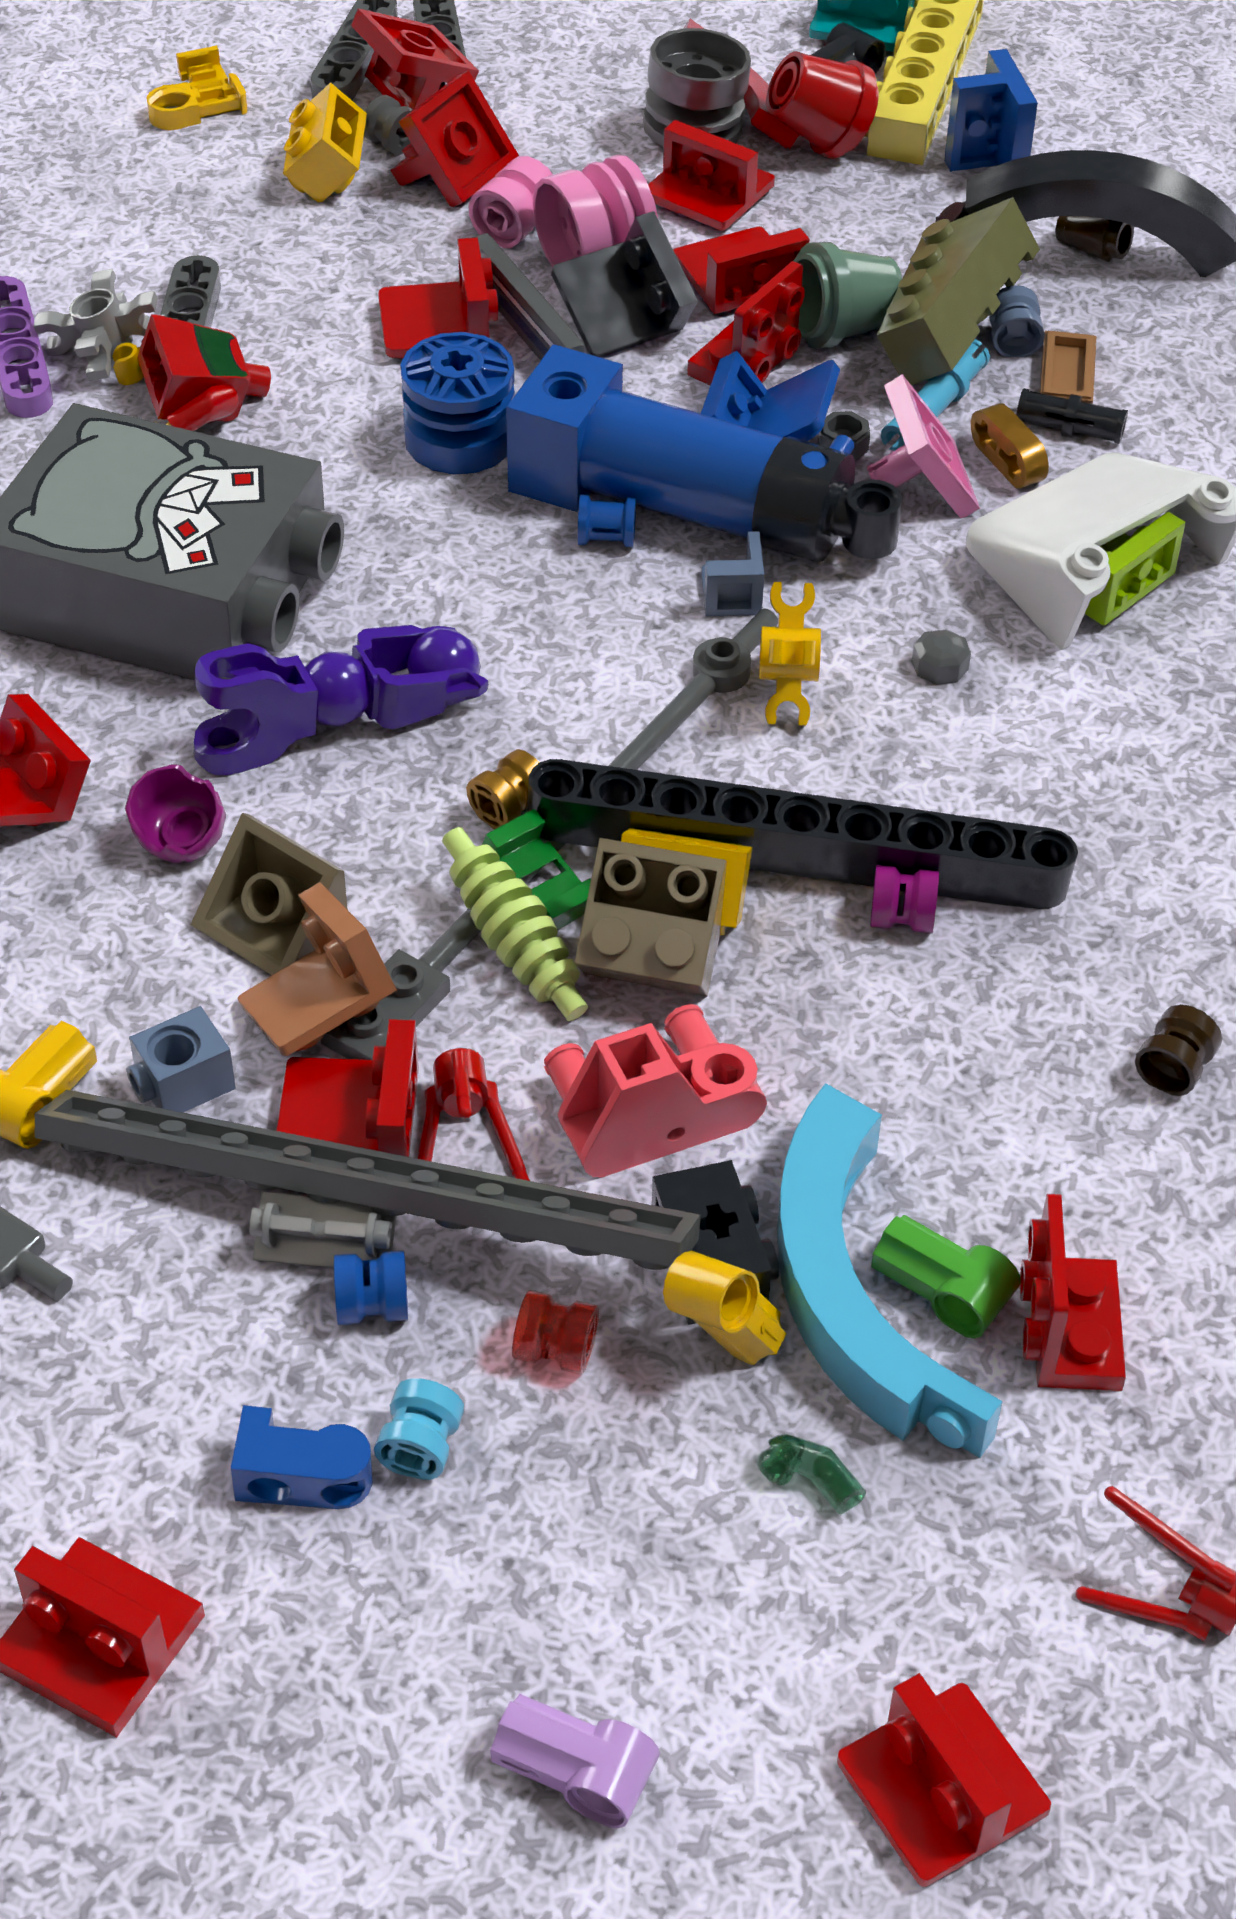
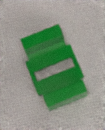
(525, 852)

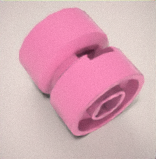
(506, 202)

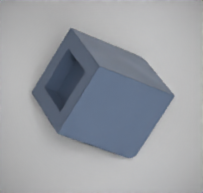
(735, 585)

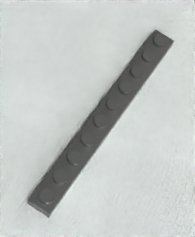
(384, 1181)

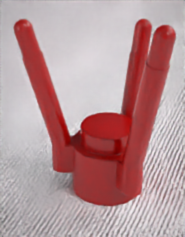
(461, 1092)
(1208, 1589)

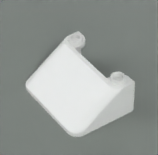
(1050, 539)

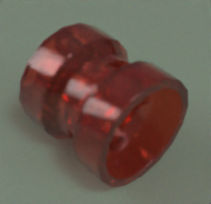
(555, 1332)

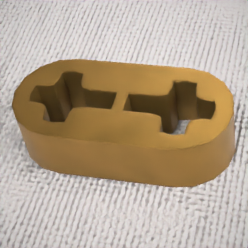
(1009, 445)

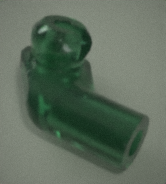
(814, 1461)

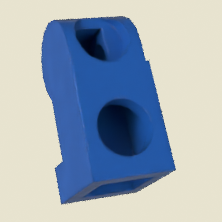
(299, 1465)

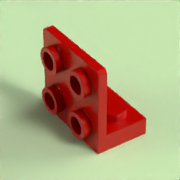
(737, 264)
(761, 330)
(38, 766)
(355, 1099)
(1073, 1310)

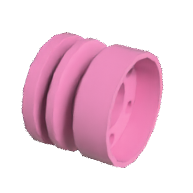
(589, 208)

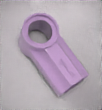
(593, 1766)

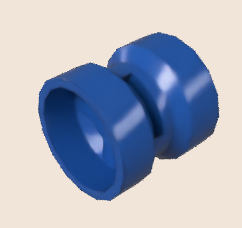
(370, 1287)

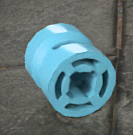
(417, 1435)

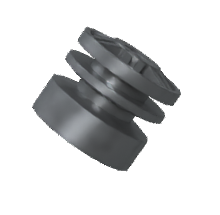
(697, 81)

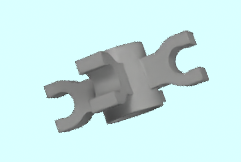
(97, 323)

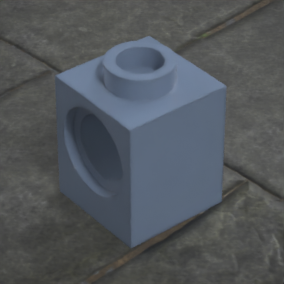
(181, 1062)

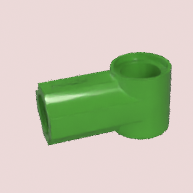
(961, 1284)

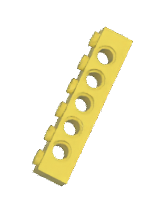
(921, 77)

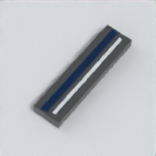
(524, 305)

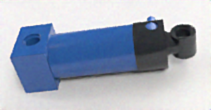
(583, 435)

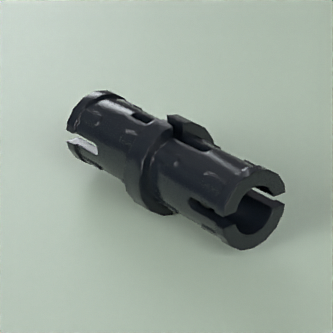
(1072, 416)

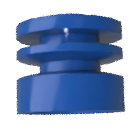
(457, 402)

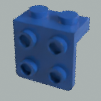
(788, 409)

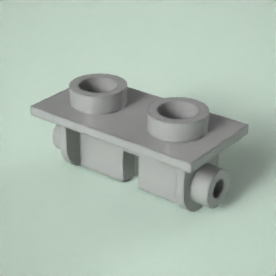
(312, 1232)

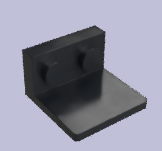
(626, 290)

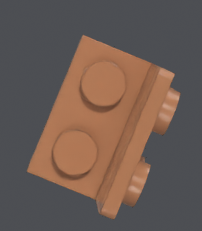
(324, 987)

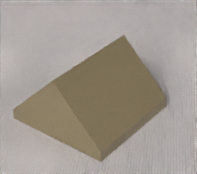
(255, 897)

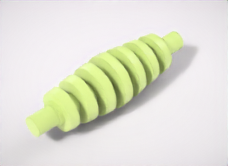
(514, 923)

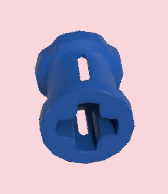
(606, 521)

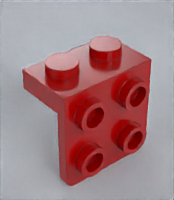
(427, 310)

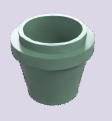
(843, 292)

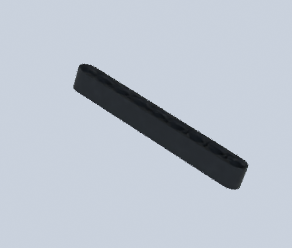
(808, 832)

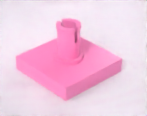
(926, 450)

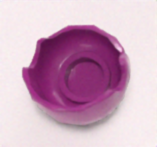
(175, 814)

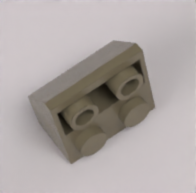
(652, 917)

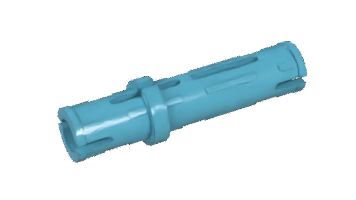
(944, 389)

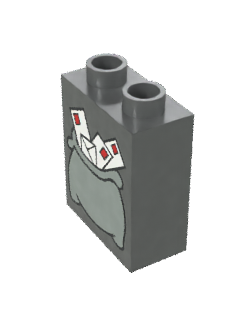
(160, 542)

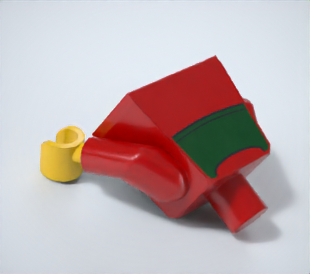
(190, 372)

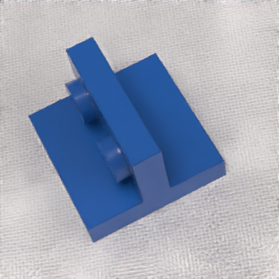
(990, 116)

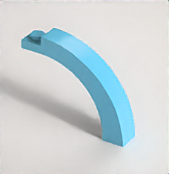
(831, 1309)

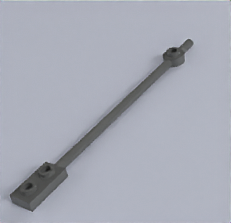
(718, 667)

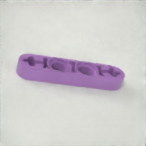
(21, 345)

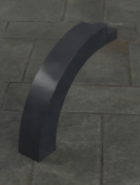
(1113, 189)

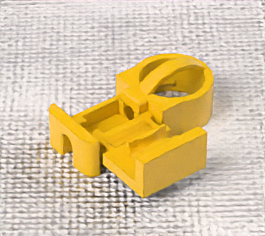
(205, 94)

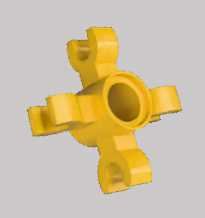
(790, 653)

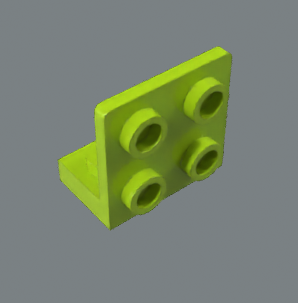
(1137, 566)

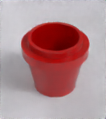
(824, 101)

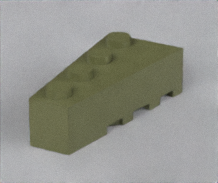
(953, 288)

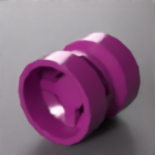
(918, 904)

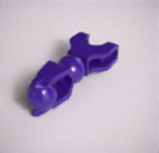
(280, 699)

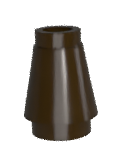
(1096, 235)

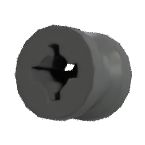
(383, 124)

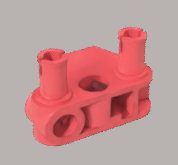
(644, 1101)

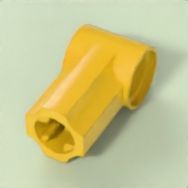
(40, 1075)
(725, 1305)

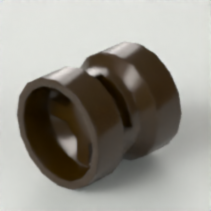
(1178, 1050)

